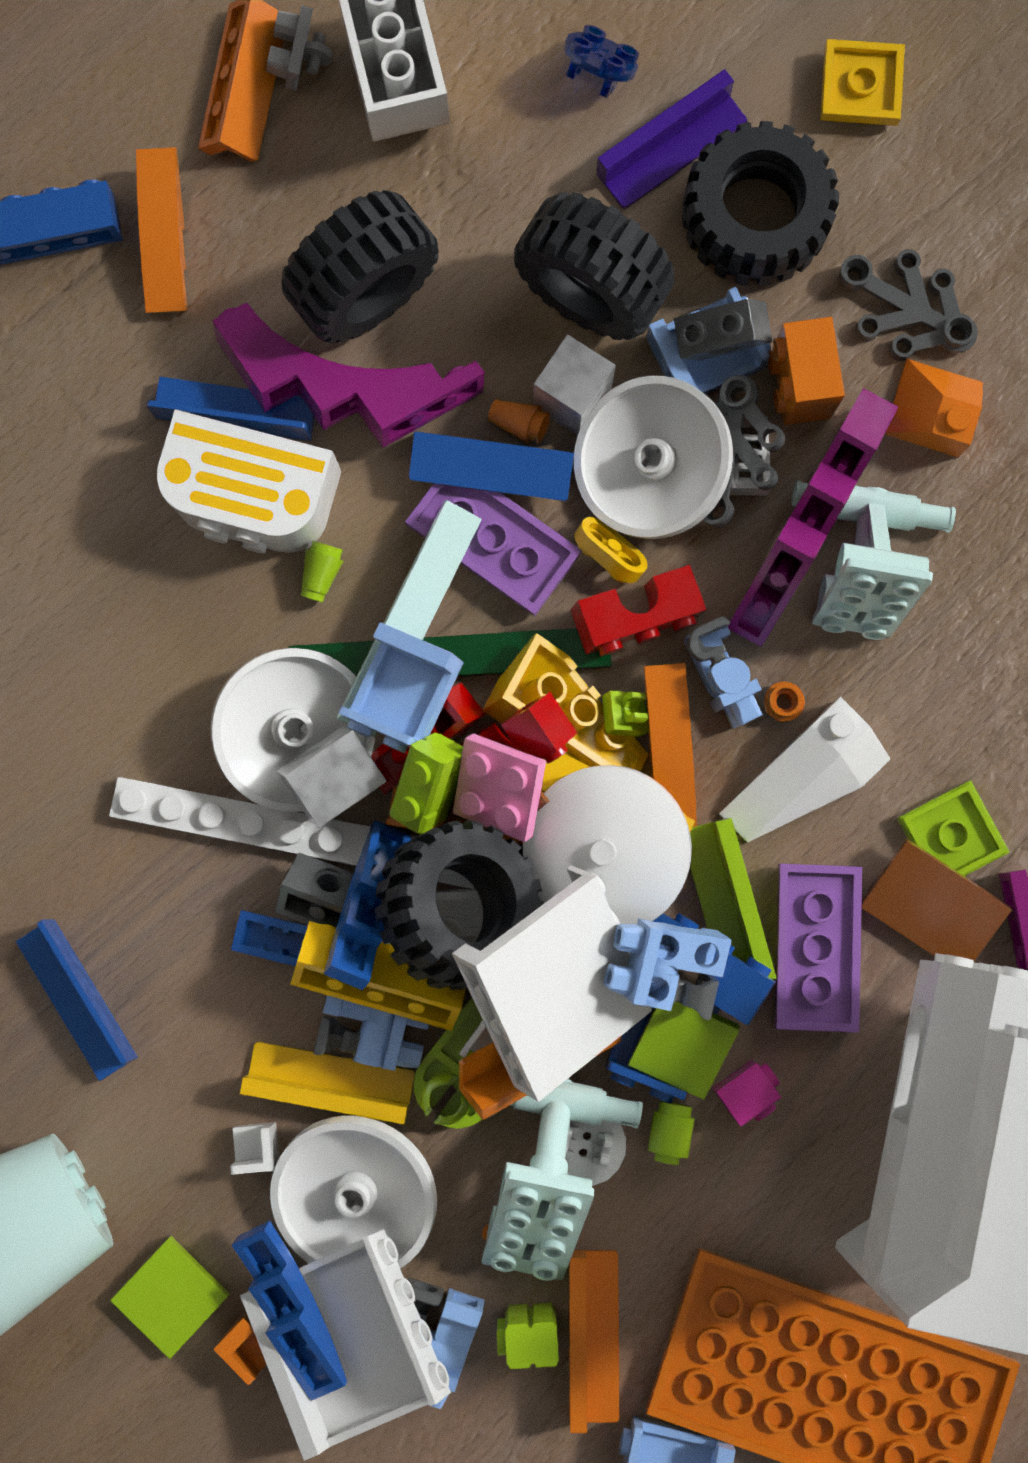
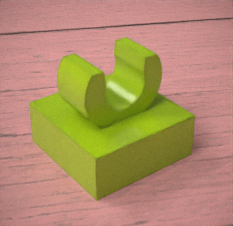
(625, 713)

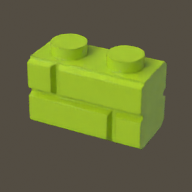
(427, 783)
(528, 1336)

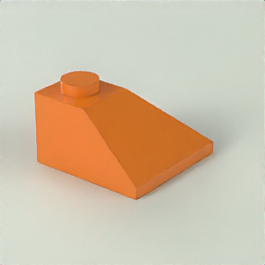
(936, 408)

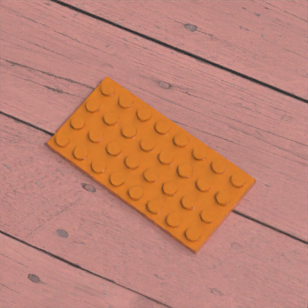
(822, 1375)

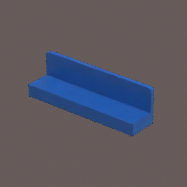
(232, 406)
(491, 466)
(76, 999)

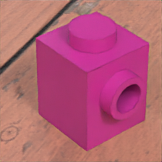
(749, 1092)

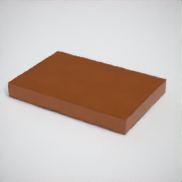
(934, 904)

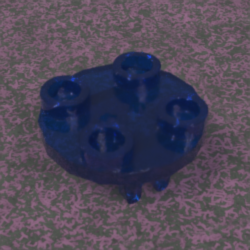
(600, 57)

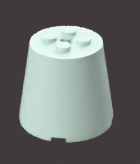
(47, 1225)

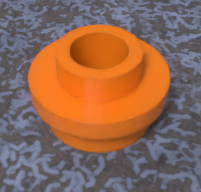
(796, 701)

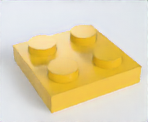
(862, 82)

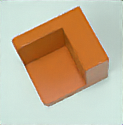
(241, 1350)

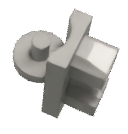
(288, 63)

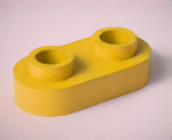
(610, 550)

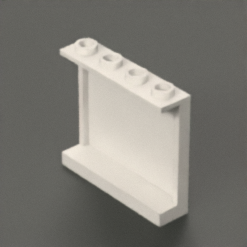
(546, 987)
(376, 1337)

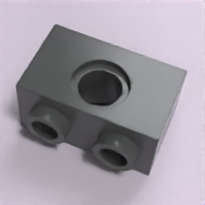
(723, 330)
(313, 891)

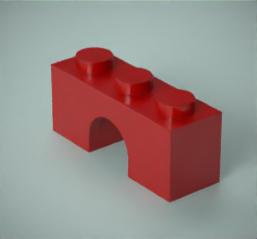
(607, 624)
(535, 729)

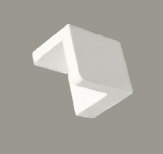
(255, 1148)

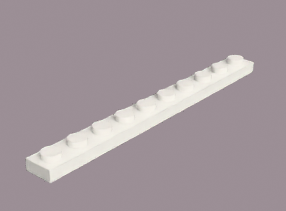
(245, 823)

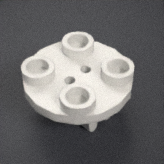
(604, 1150)

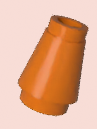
(520, 420)

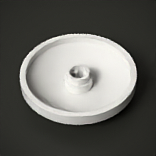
(653, 457)
(272, 715)
(619, 829)
(350, 1182)

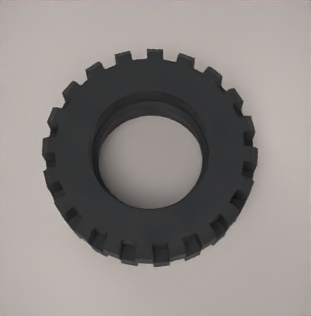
(770, 156)
(594, 265)
(359, 266)
(410, 905)

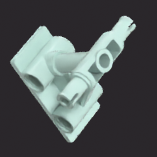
(871, 583)
(540, 1203)

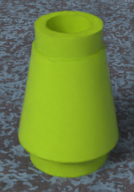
(320, 570)

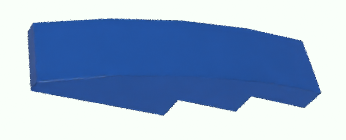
(357, 930)
(268, 937)
(295, 1319)

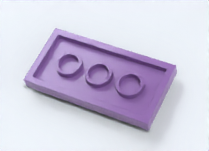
(509, 547)
(818, 948)

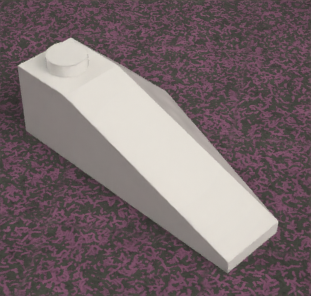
(815, 769)

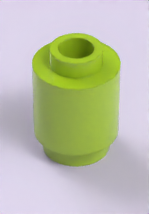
(671, 1132)

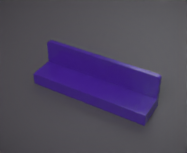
(669, 141)

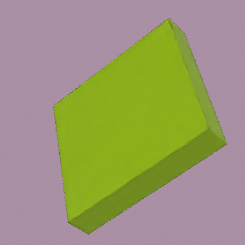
(955, 830)
(684, 1048)
(170, 1297)

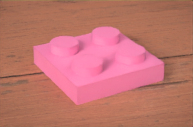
(499, 787)

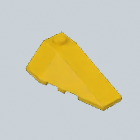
(546, 669)

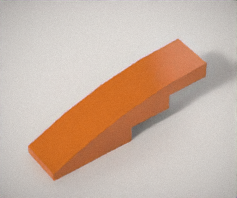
(161, 229)
(671, 733)

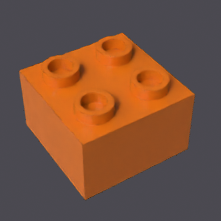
(806, 371)

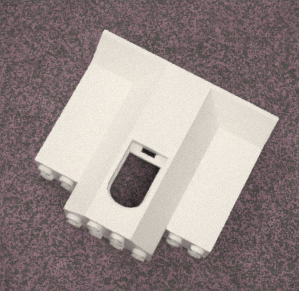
(954, 1162)

